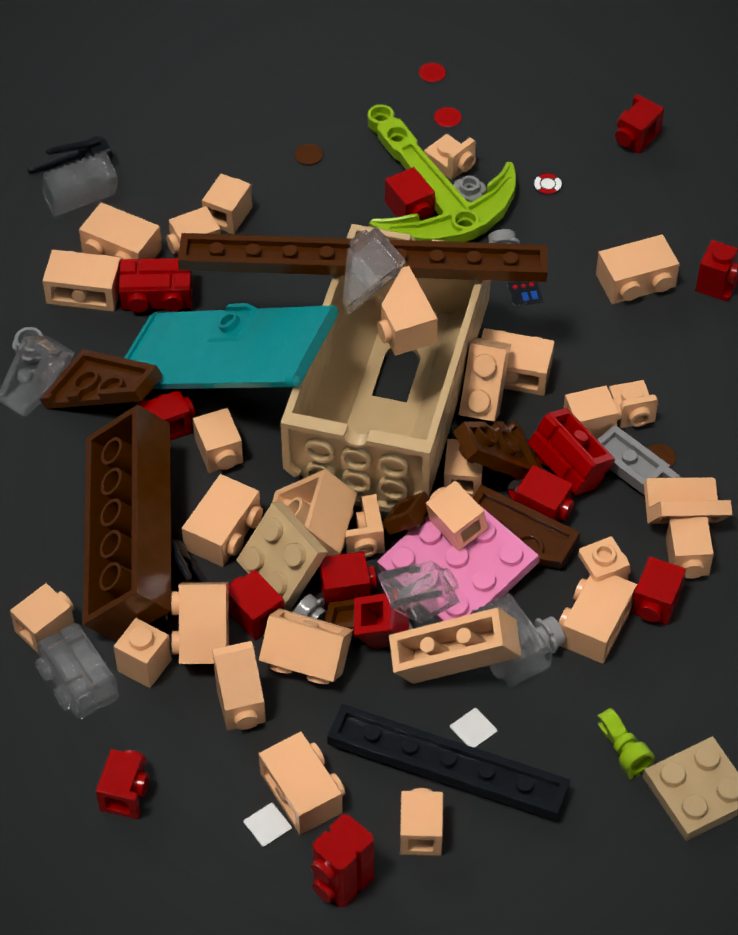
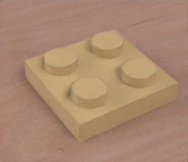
(283, 553)
(696, 787)

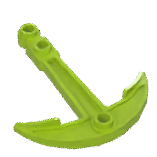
(457, 217)

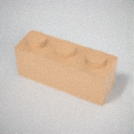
(455, 645)

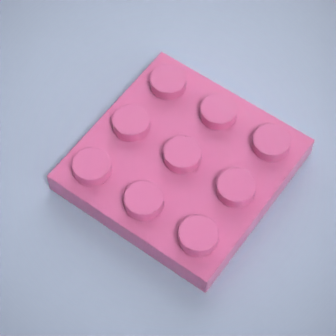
(482, 568)

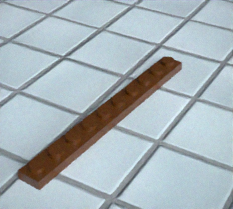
(329, 257)

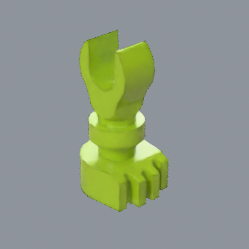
(634, 755)

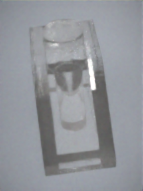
(369, 267)
(33, 371)
(420, 590)

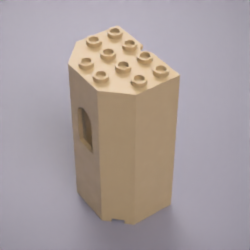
(370, 439)

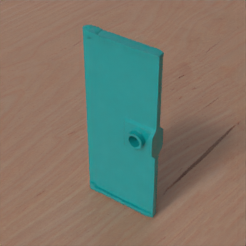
(233, 346)

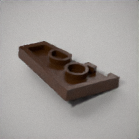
(101, 380)
(497, 447)
(544, 535)

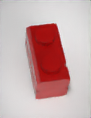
(154, 285)
(571, 450)
(342, 861)

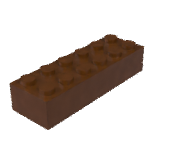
(127, 523)

